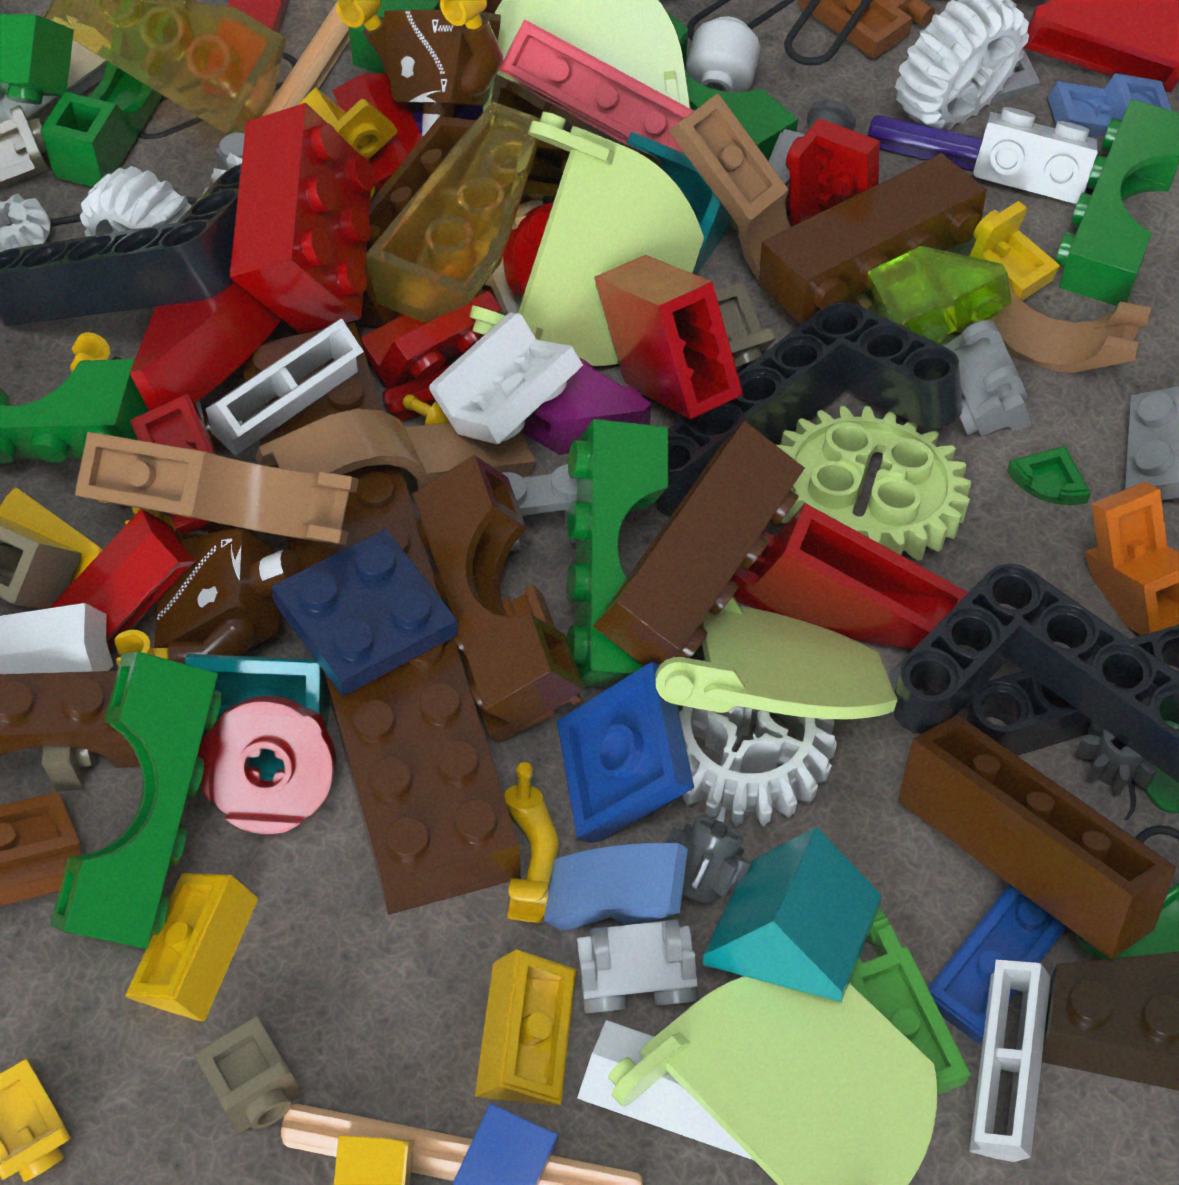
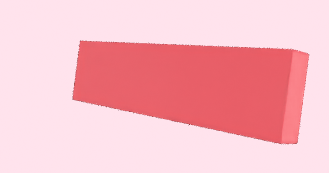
(591, 86)

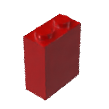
(669, 335)

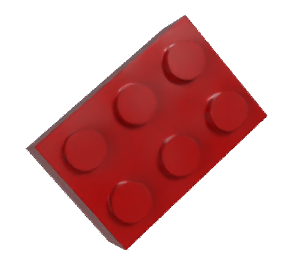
(302, 219)

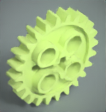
(915, 493)

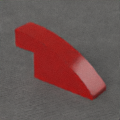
(1111, 36)
(199, 344)
(845, 583)

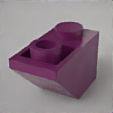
(585, 398)

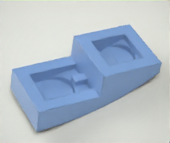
(1096, 106)
(618, 883)

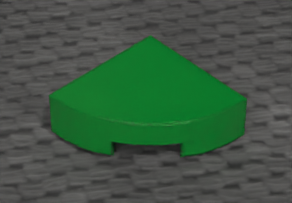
(1051, 475)

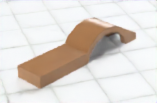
(738, 177)
(1066, 344)
(377, 438)
(215, 488)

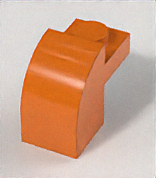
(1133, 559)

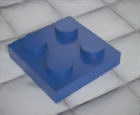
(623, 756)

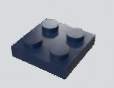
(364, 611)

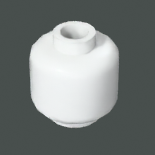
(724, 55)

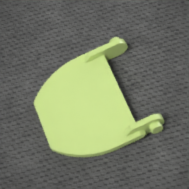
(622, 33)
(603, 215)
(778, 668)
(798, 1082)

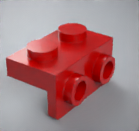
(829, 168)
(418, 349)

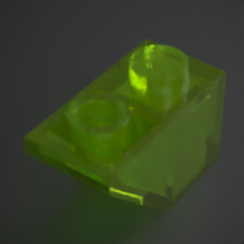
(939, 291)

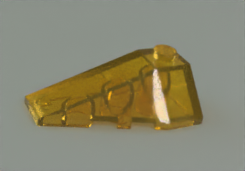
(187, 50)
(457, 222)

